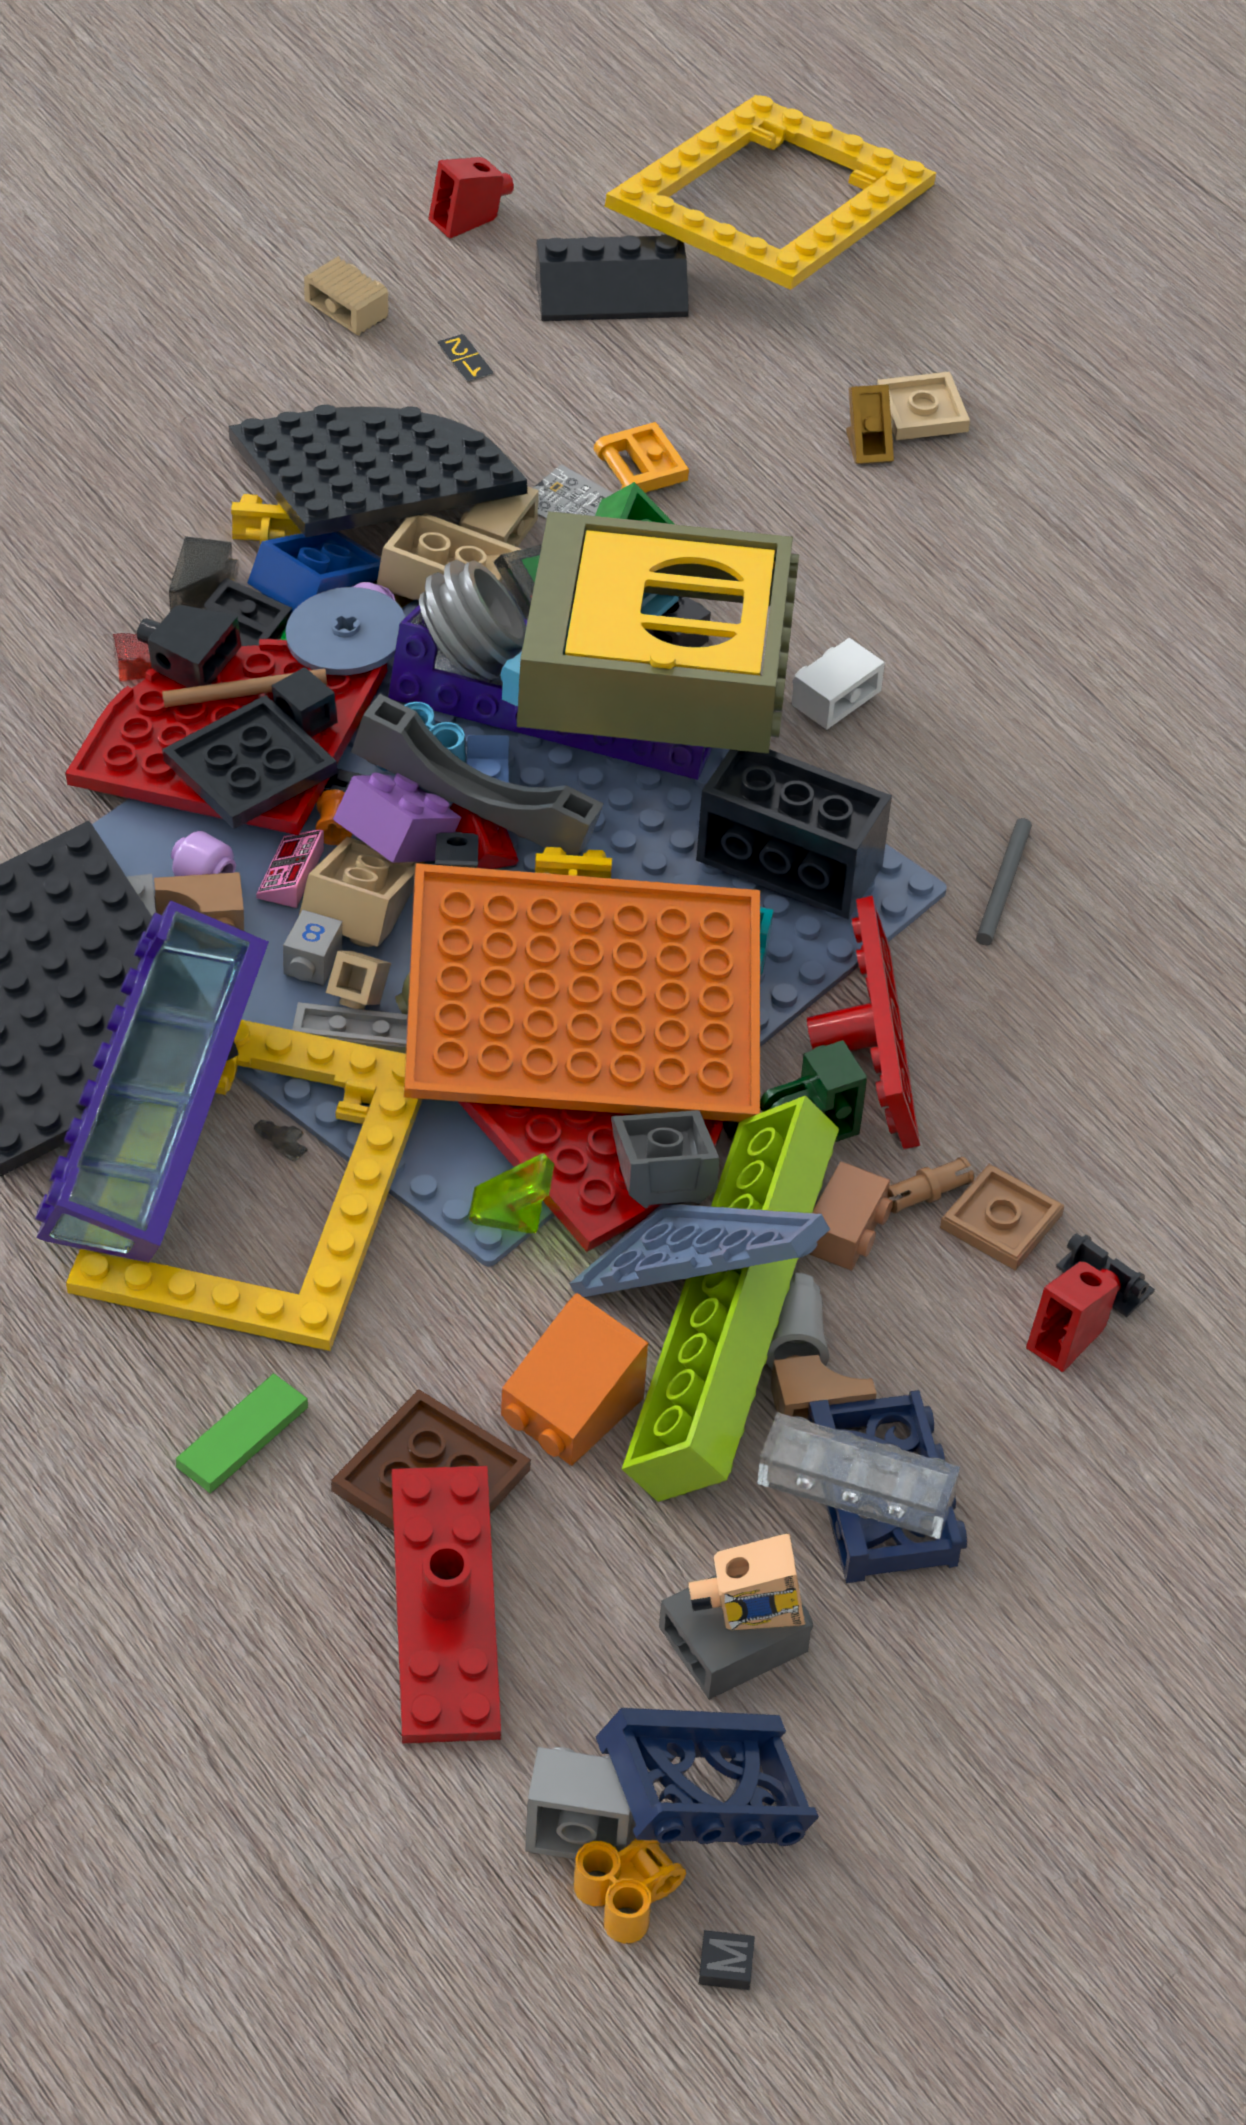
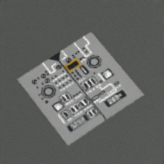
(569, 493)

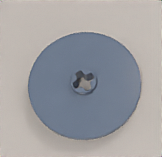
(344, 630)

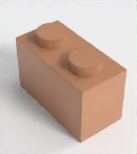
(851, 1208)

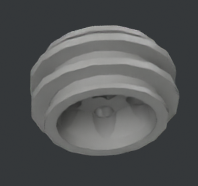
(472, 618)

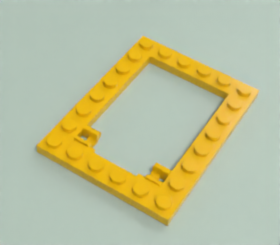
(885, 178)
(317, 1311)

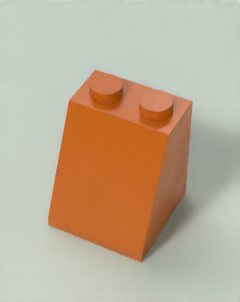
(576, 1381)

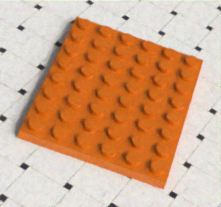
(583, 993)

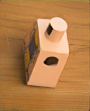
(753, 1586)

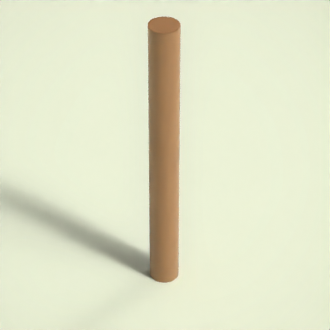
(228, 689)

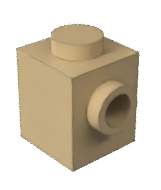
(358, 979)

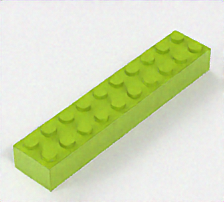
(729, 1316)

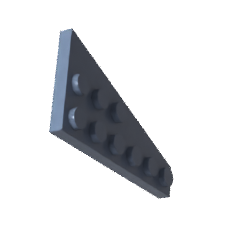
(699, 1241)

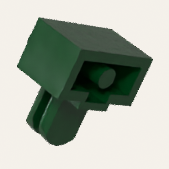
(832, 1083)

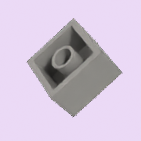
(575, 1802)

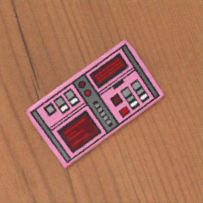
(290, 868)

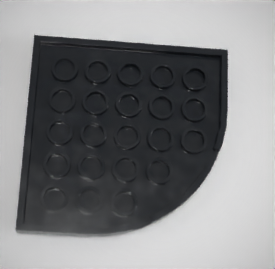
(372, 465)

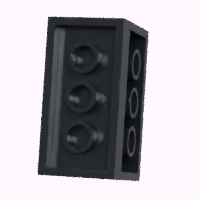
(793, 829)

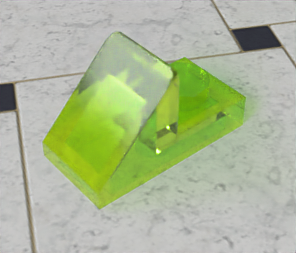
(514, 1196)

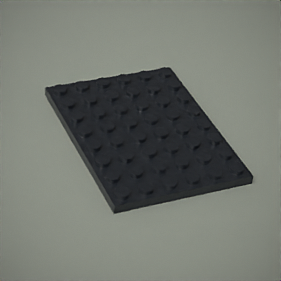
(63, 960)

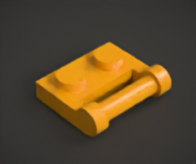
(649, 451)

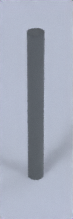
(1003, 881)

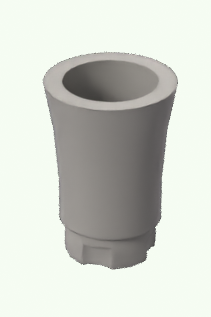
(800, 1323)

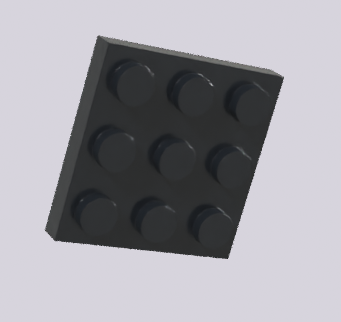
(249, 761)

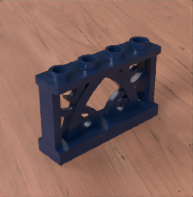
(857, 1535)
(655, 1737)

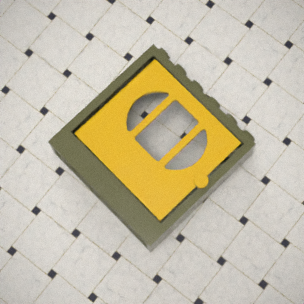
(622, 677)

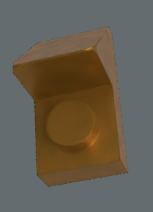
(870, 424)

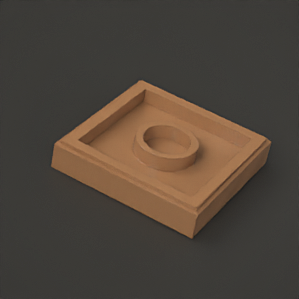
(1002, 1216)

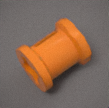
(327, 806)

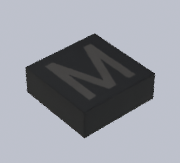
(726, 1960)

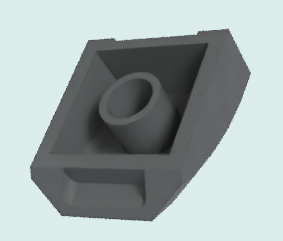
(666, 1157)

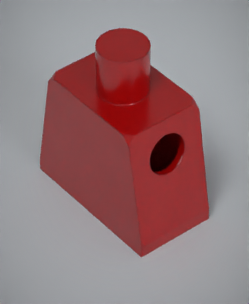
(467, 194)
(1077, 1295)

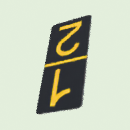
(465, 357)

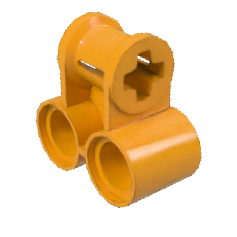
(633, 1880)

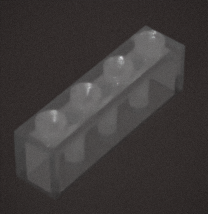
(858, 1475)

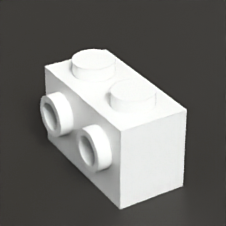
(837, 683)

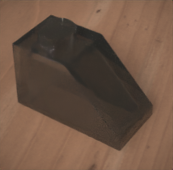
(200, 571)

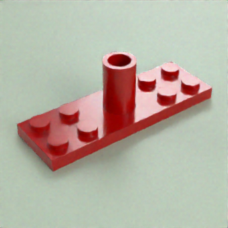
(875, 1025)
(445, 1605)

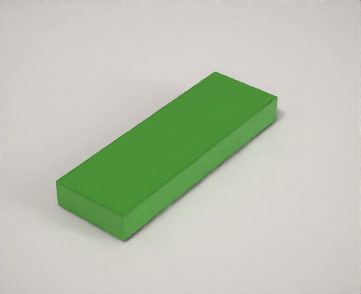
(241, 1433)

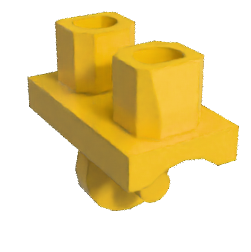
(260, 521)
(591, 864)

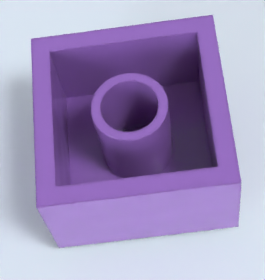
(395, 816)

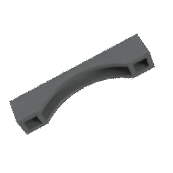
(403, 744)

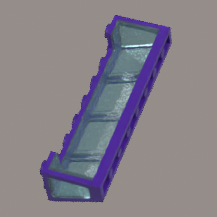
(151, 1086)

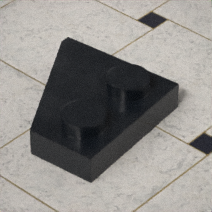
(257, 614)

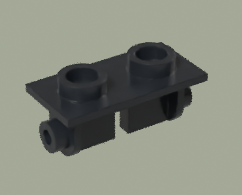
(1133, 1287)

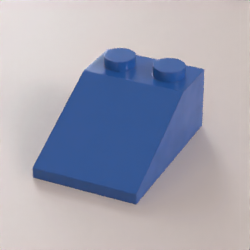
(301, 567)

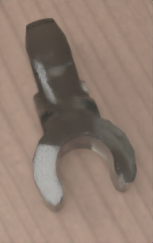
(282, 1137)

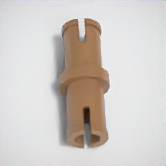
(930, 1184)

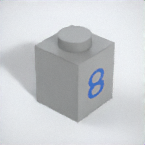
(312, 947)

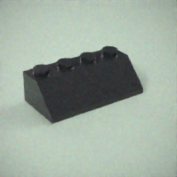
(611, 278)

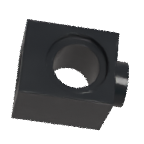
(306, 701)

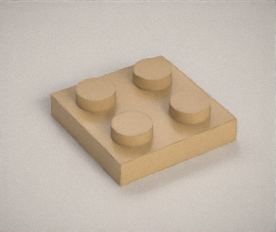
(925, 406)

